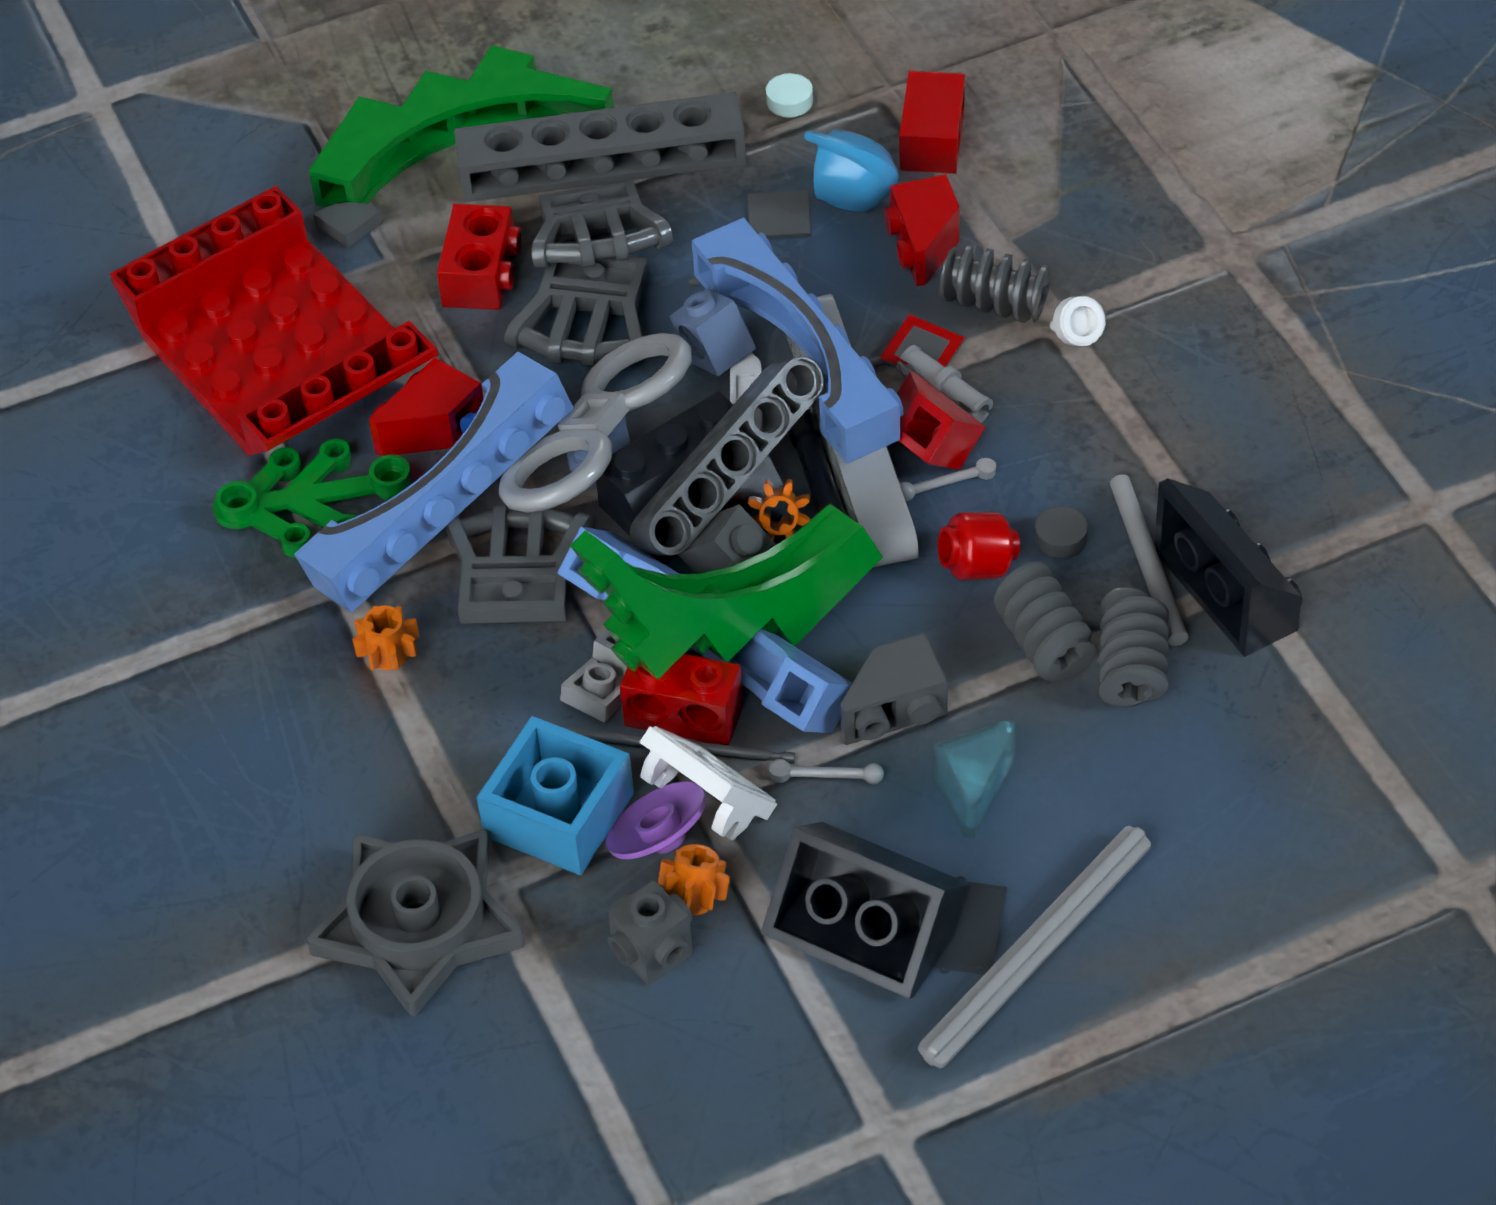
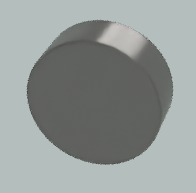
(1061, 531)

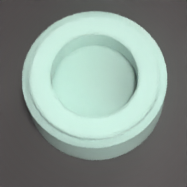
(789, 95)

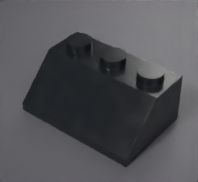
(649, 462)
(1224, 568)
(863, 907)

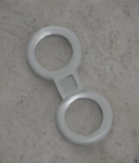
(593, 420)

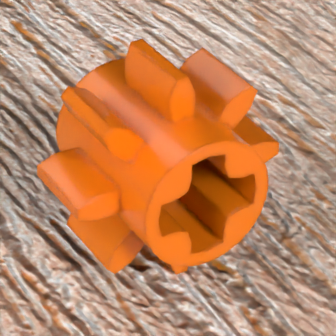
(771, 499)
(386, 637)
(695, 877)

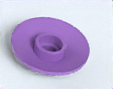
(657, 821)

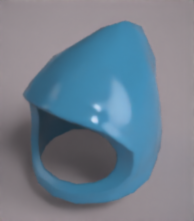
(851, 170)

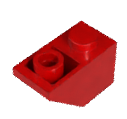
(925, 223)
(425, 411)
(935, 425)

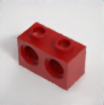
(478, 256)
(691, 699)

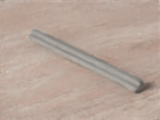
(1033, 947)

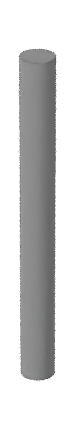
(1147, 555)

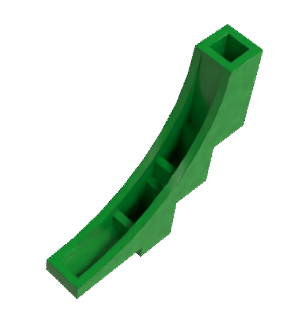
(385, 139)
(723, 609)

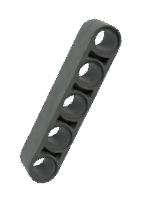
(748, 448)

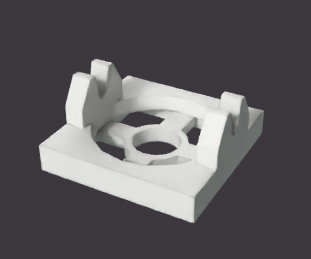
(738, 795)

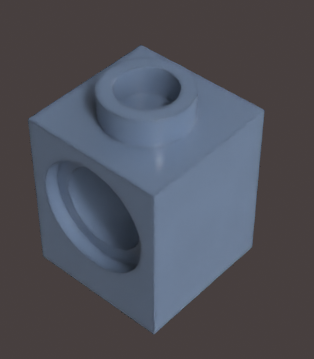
(713, 331)

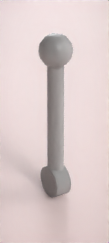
(984, 469)
(781, 771)

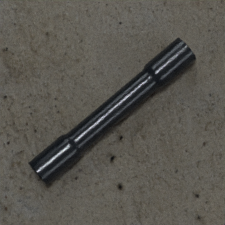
(807, 440)

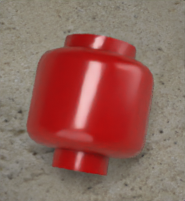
(978, 546)

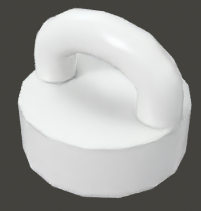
(1078, 321)

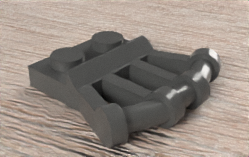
(594, 212)
(600, 289)
(513, 586)

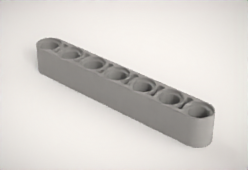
(869, 484)

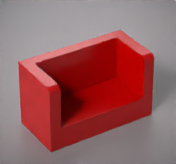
(932, 122)

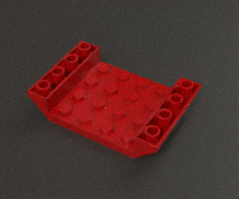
(263, 323)

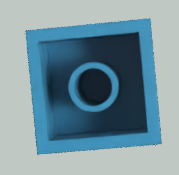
(556, 795)

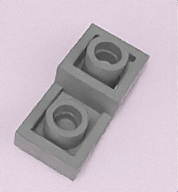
(597, 683)

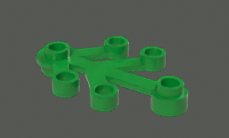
(251, 503)

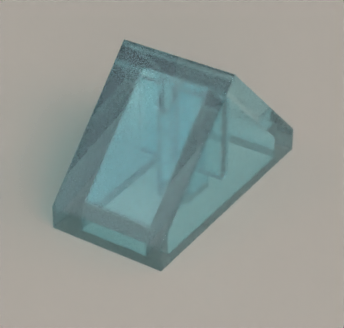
(972, 770)

